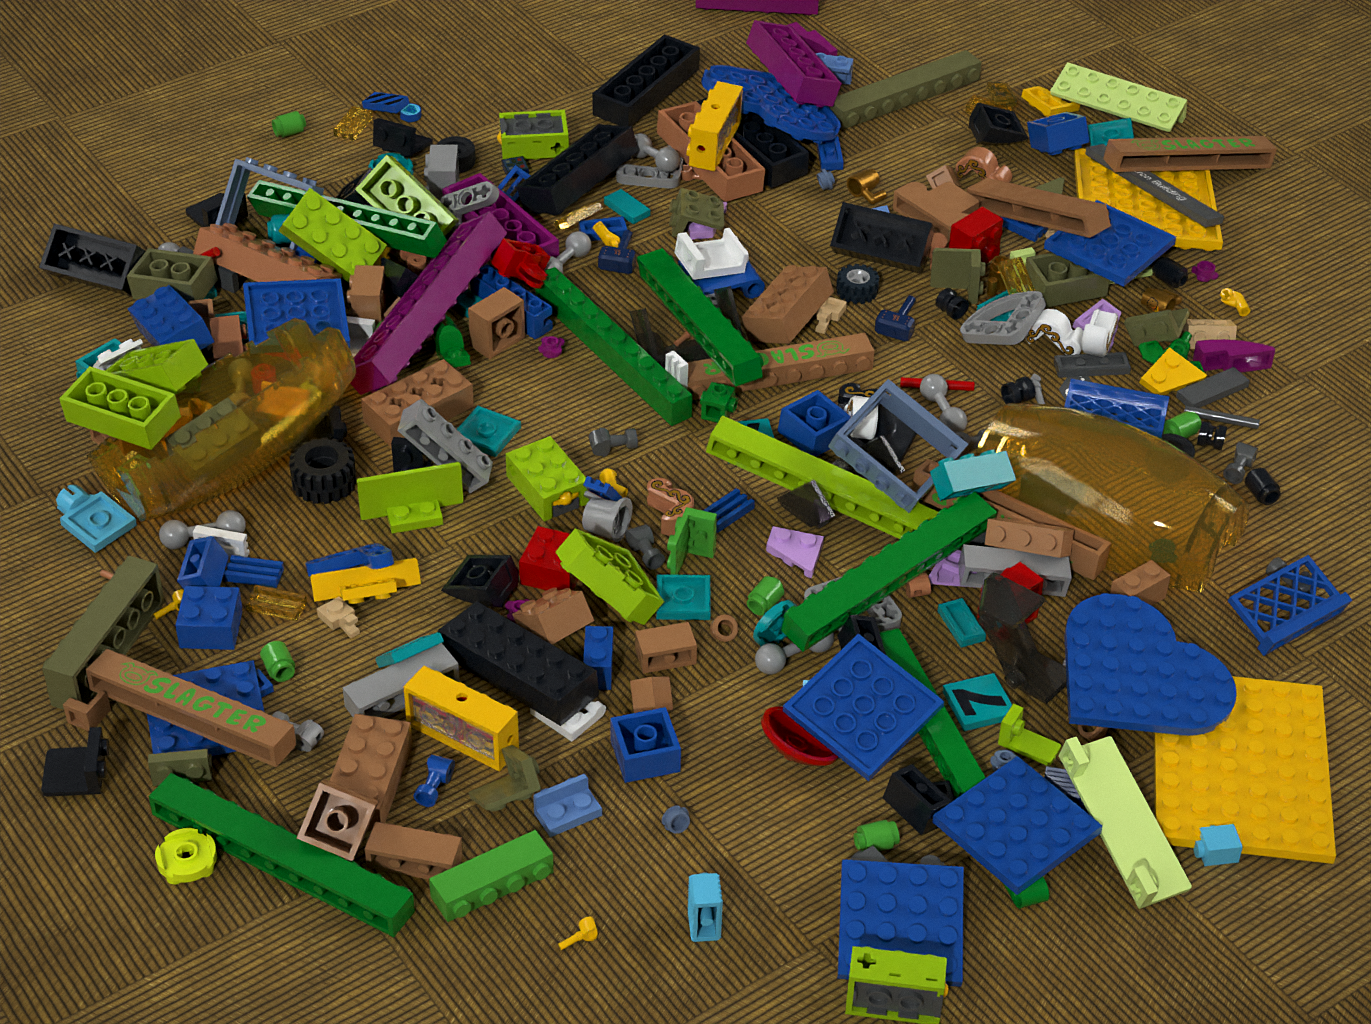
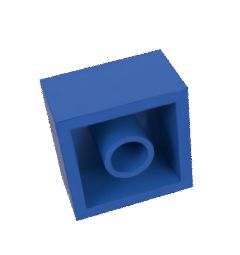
(1058, 132)
(812, 422)
(209, 617)
(645, 744)

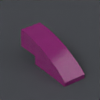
(1233, 353)

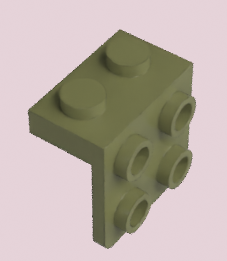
(695, 208)
(958, 270)
(1156, 326)
(190, 764)
(517, 786)

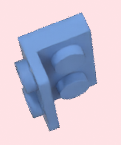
(839, 66)
(566, 805)

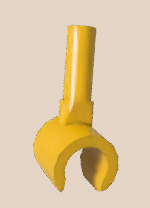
(177, 597)
(587, 932)

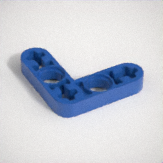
(372, 555)

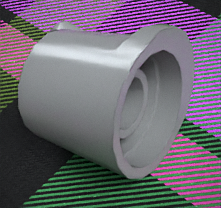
(607, 517)

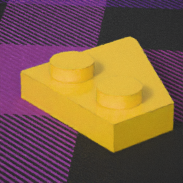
(1047, 103)
(1170, 374)

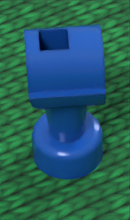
(439, 770)

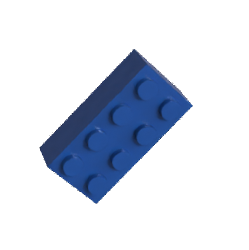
(169, 319)

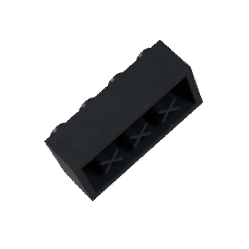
(882, 237)
(90, 259)

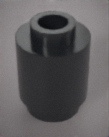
(1170, 272)
(1262, 486)

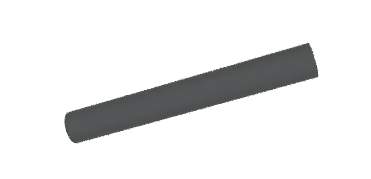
(1224, 417)

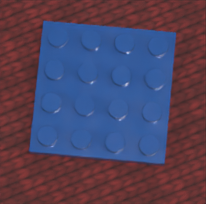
(1117, 251)
(276, 302)
(231, 681)
(863, 707)
(1017, 824)
(902, 910)

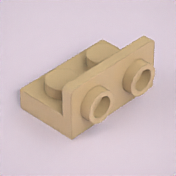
(1210, 330)

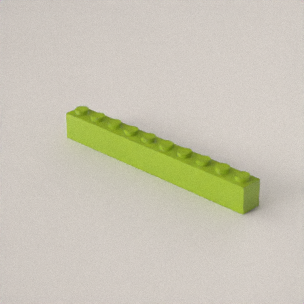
(794, 467)

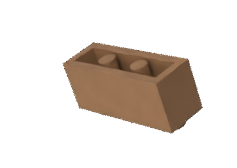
(1029, 537)
(411, 851)

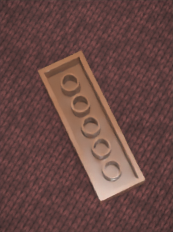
(736, 173)
(258, 258)

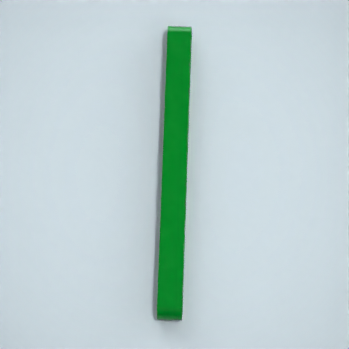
(950, 749)

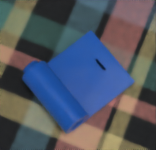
(747, 282)

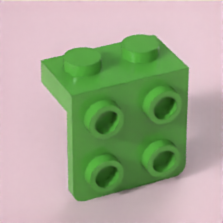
(693, 534)

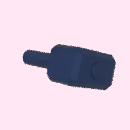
(618, 258)
(897, 324)

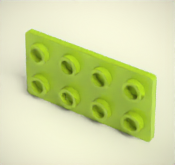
(411, 496)

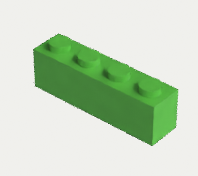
(491, 875)

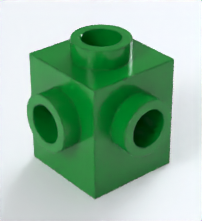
(718, 401)

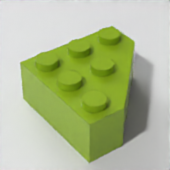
(610, 575)

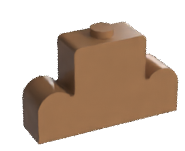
(939, 206)

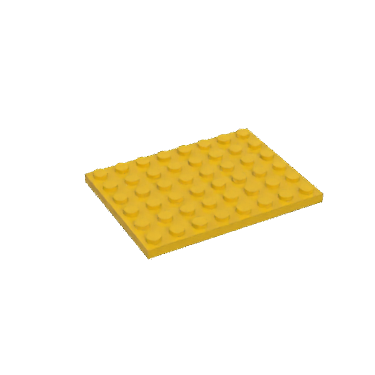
(1102, 184)
(1253, 771)

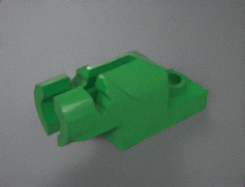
(450, 344)

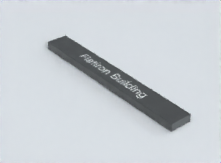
(1163, 191)

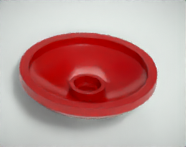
(793, 740)

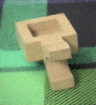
(830, 310)
(339, 614)

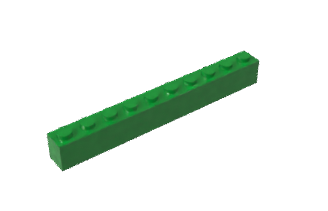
(392, 228)
(700, 317)
(616, 348)
(886, 571)
(284, 856)

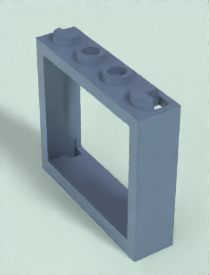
(238, 181)
(913, 416)

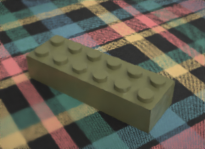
(109, 623)

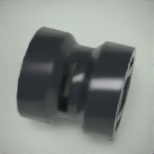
(953, 304)
(1019, 391)
(1206, 432)

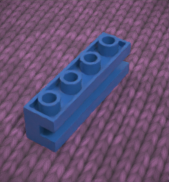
(535, 309)

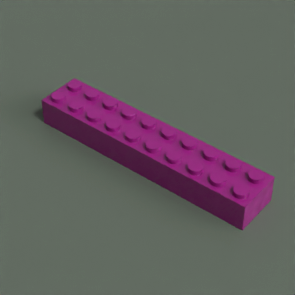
(426, 303)

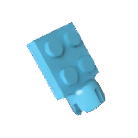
(93, 518)

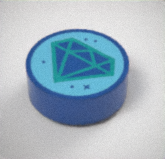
(411, 113)

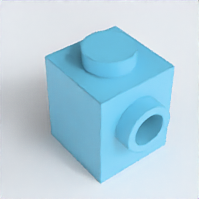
(1218, 845)

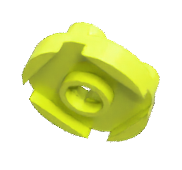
(189, 869)

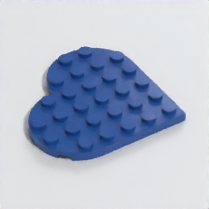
(776, 106)
(1135, 674)

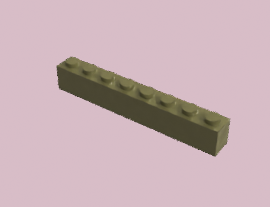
(906, 88)

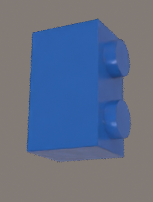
(203, 563)
(599, 653)

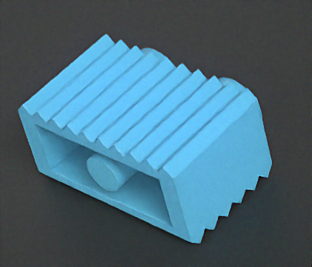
(705, 907)

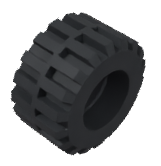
(322, 470)

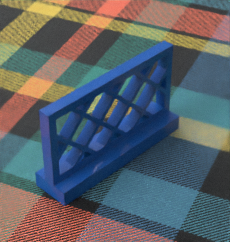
(1125, 402)
(1296, 625)

